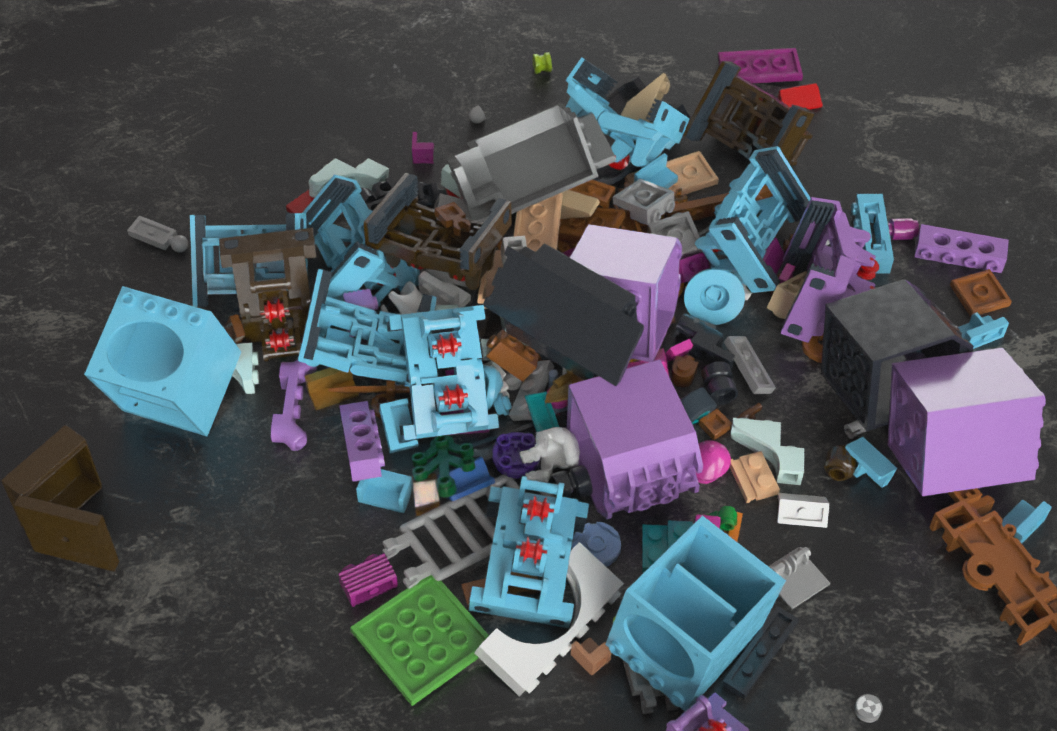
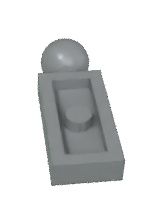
(157, 234)

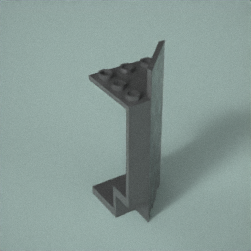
(530, 160)

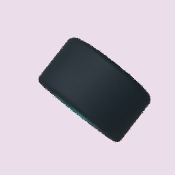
(698, 405)

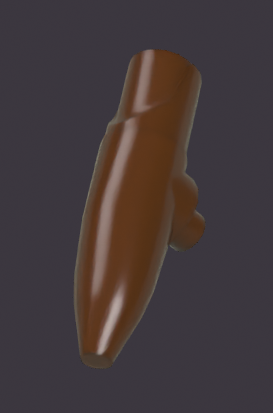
(751, 411)

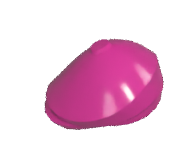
(715, 461)

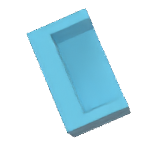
(395, 415)
(387, 492)

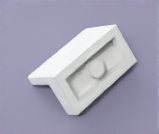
(802, 510)

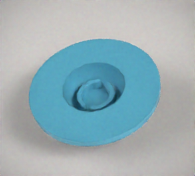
(714, 296)

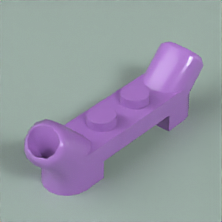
(283, 425)

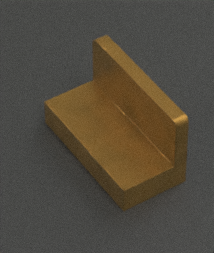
(321, 381)

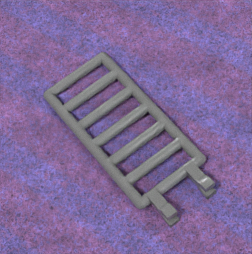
(429, 567)

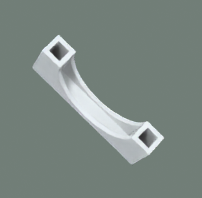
(521, 662)

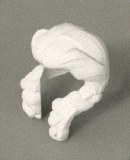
(557, 448)

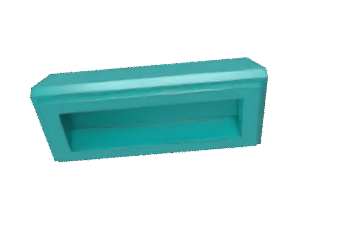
(541, 412)

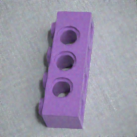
(961, 248)
(361, 441)

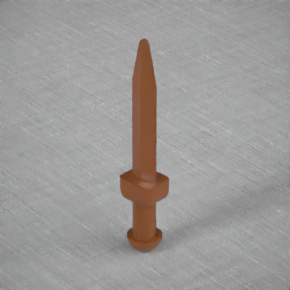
(391, 388)

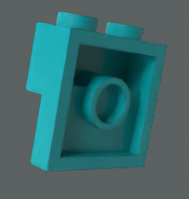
(659, 538)

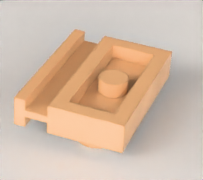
(754, 477)

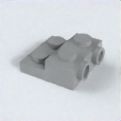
(645, 201)
(679, 226)

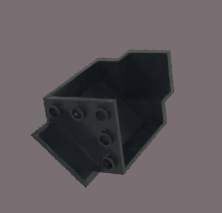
(566, 312)

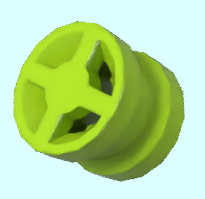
(542, 63)

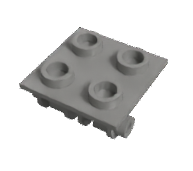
(801, 577)

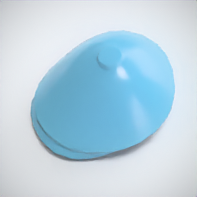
(493, 384)

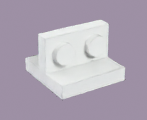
(445, 292)

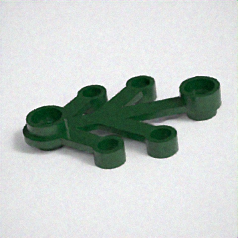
(441, 446)

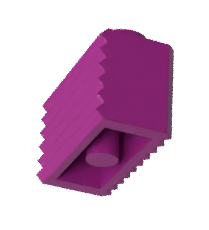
(367, 579)

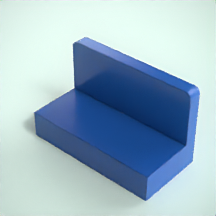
(470, 481)

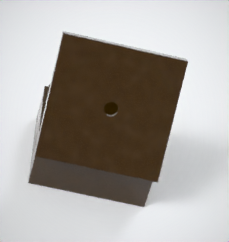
(47, 500)

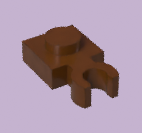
(453, 216)

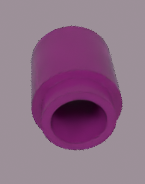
(903, 228)

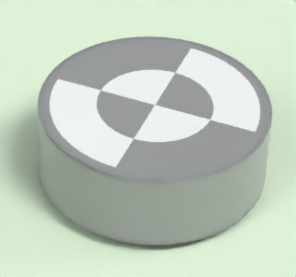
(868, 708)

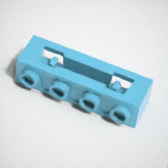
(864, 209)

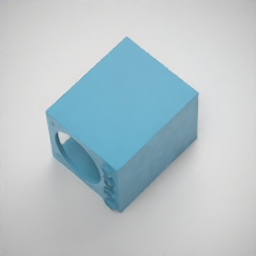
(164, 359)
(693, 612)

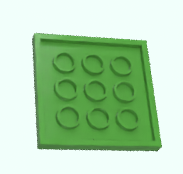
(421, 638)

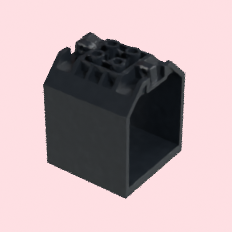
(874, 331)

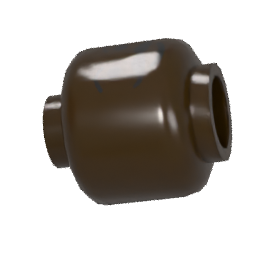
(839, 463)

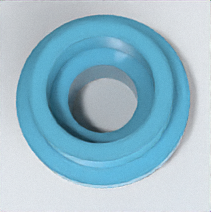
(502, 405)

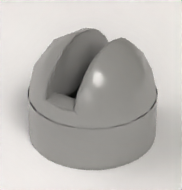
(476, 114)

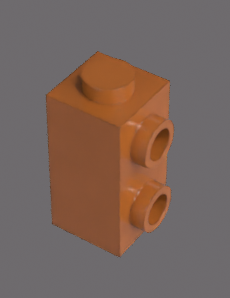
(512, 355)

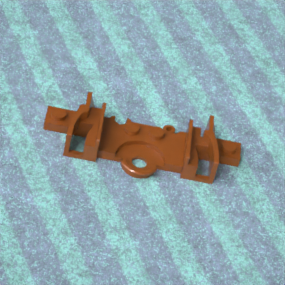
(1009, 561)

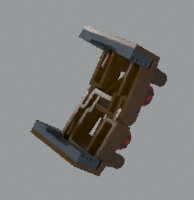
(462, 256)

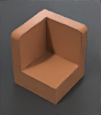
(590, 655)

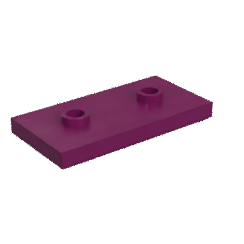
(765, 65)

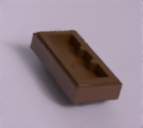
(235, 329)

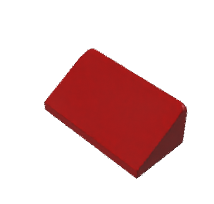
(803, 96)

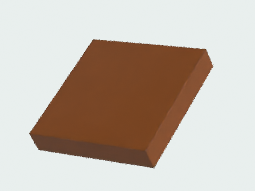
(980, 292)

